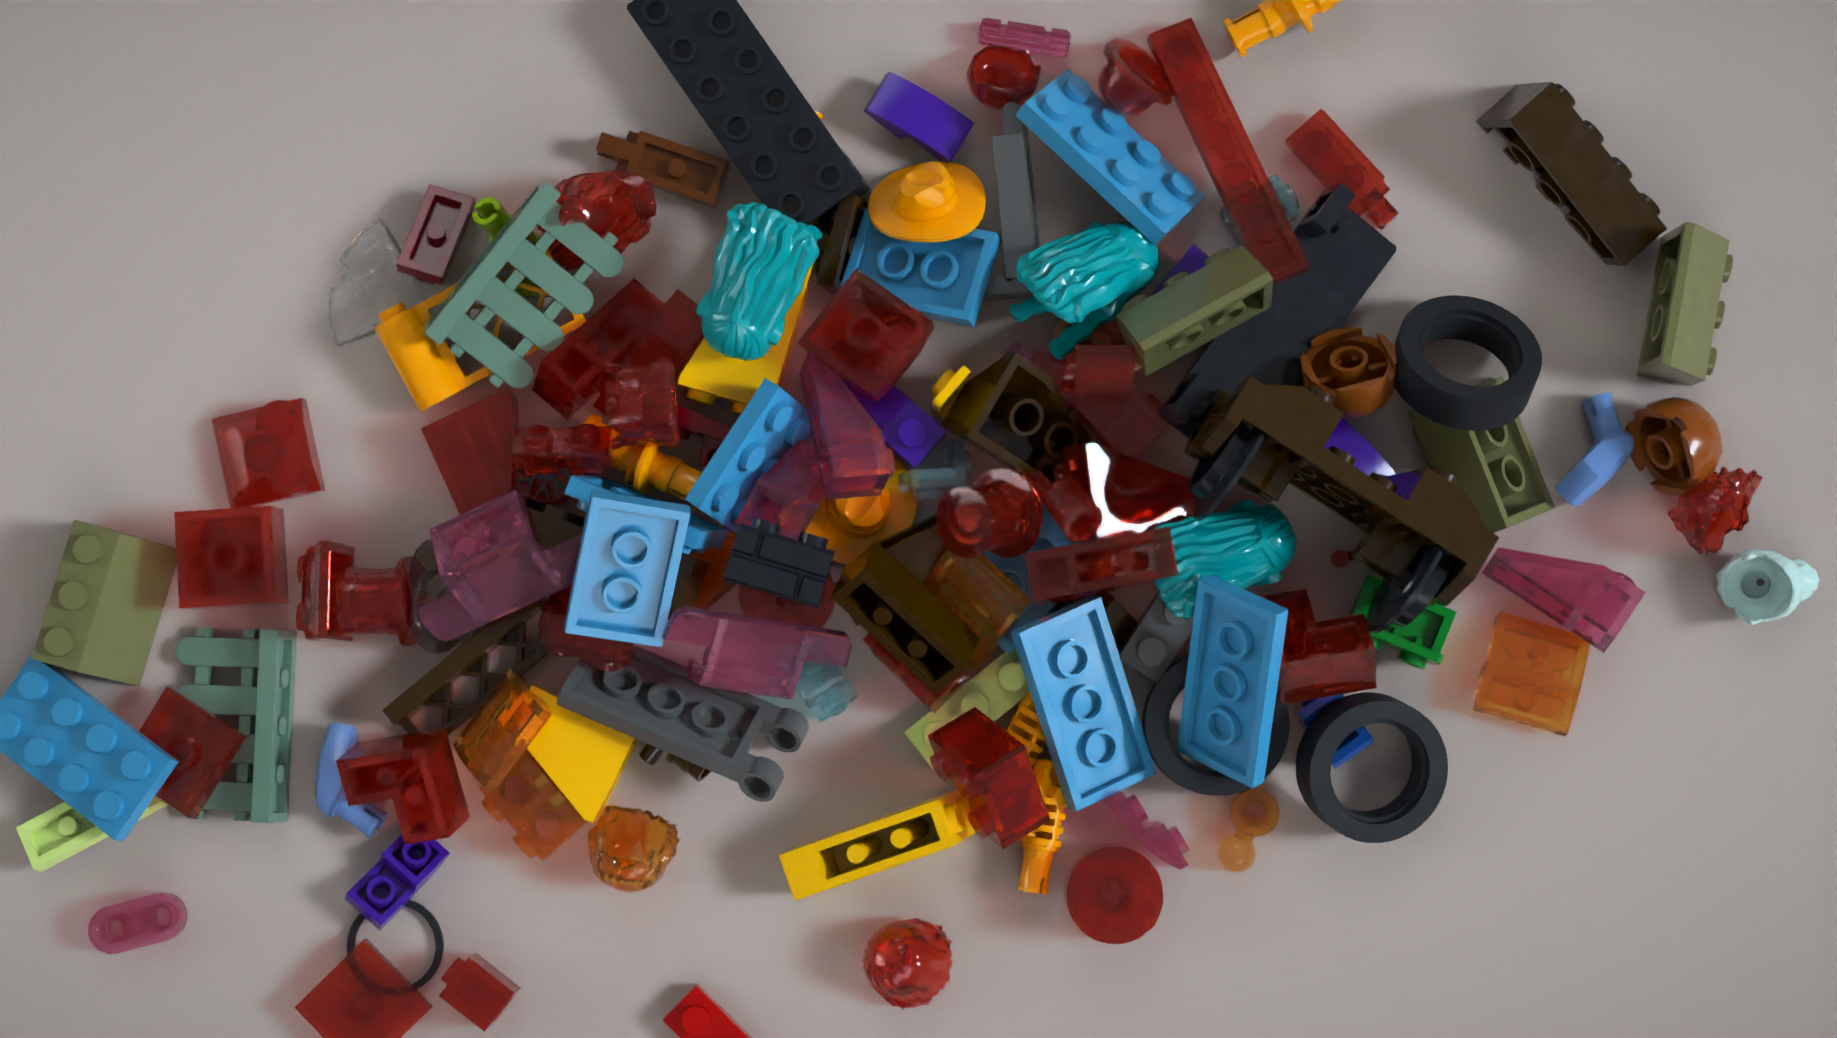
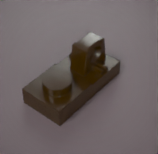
(842, 226)

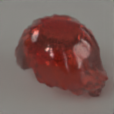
(908, 962)

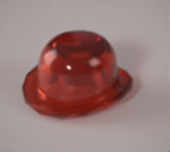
(1131, 79)

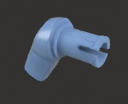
(1604, 458)
(329, 788)

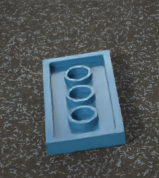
(1110, 156)
(1232, 680)
(1083, 702)
(80, 748)

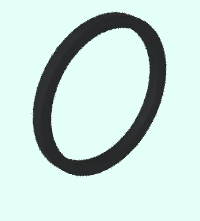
(436, 930)

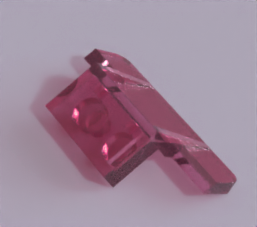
(493, 567)
(753, 651)

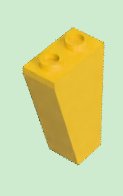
(733, 380)
(877, 844)

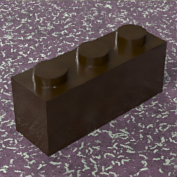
(905, 617)

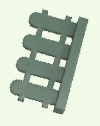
(501, 298)
(269, 698)

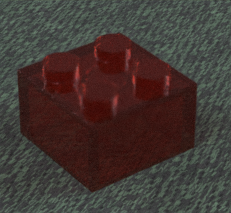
(231, 558)

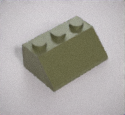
(1685, 305)
(1195, 308)
(1490, 466)
(105, 603)

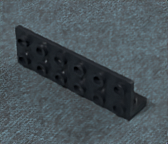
(750, 104)
(1343, 263)

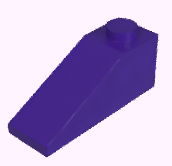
(904, 426)

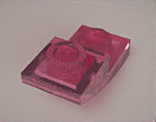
(1163, 843)

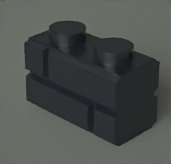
(780, 563)

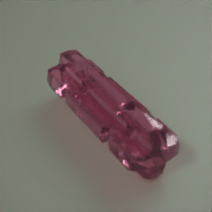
(1024, 36)

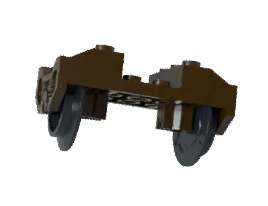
(1415, 523)

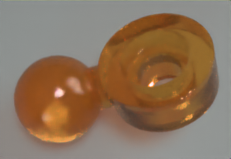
(1237, 851)

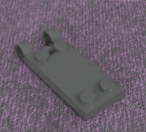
(694, 722)

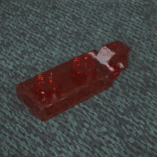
(1337, 160)

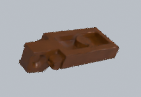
(667, 165)

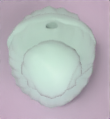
(1784, 586)

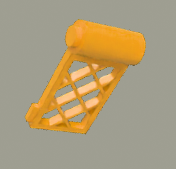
(430, 368)

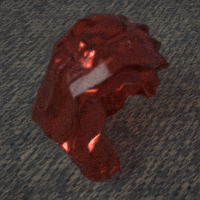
(604, 203)

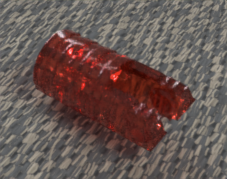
(1068, 504)

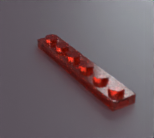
(1227, 150)

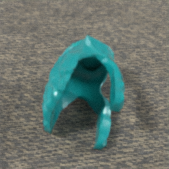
(1083, 276)
(755, 280)
(1241, 546)

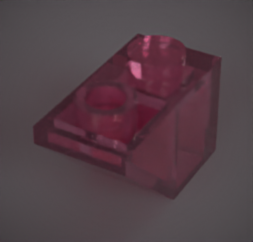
(787, 492)

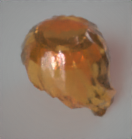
(631, 848)

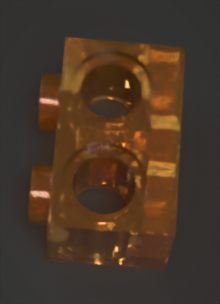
(541, 797)

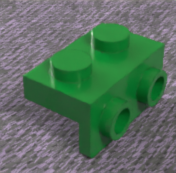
(1419, 640)

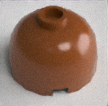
(1351, 370)
(1675, 443)

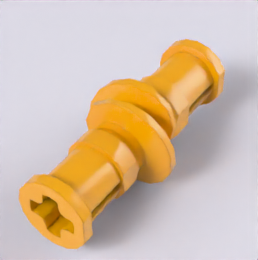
(1272, 20)
(651, 468)

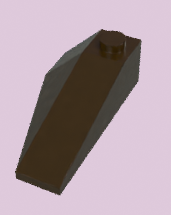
(1017, 416)

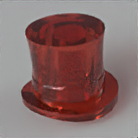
(992, 515)
(376, 601)

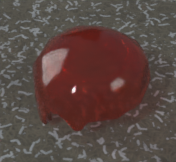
(1002, 76)

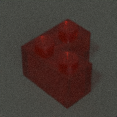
(1322, 655)
(413, 772)
(991, 775)

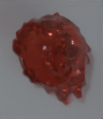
(1715, 508)

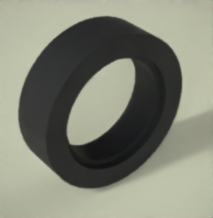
(1478, 323)
(1167, 758)
(1418, 797)

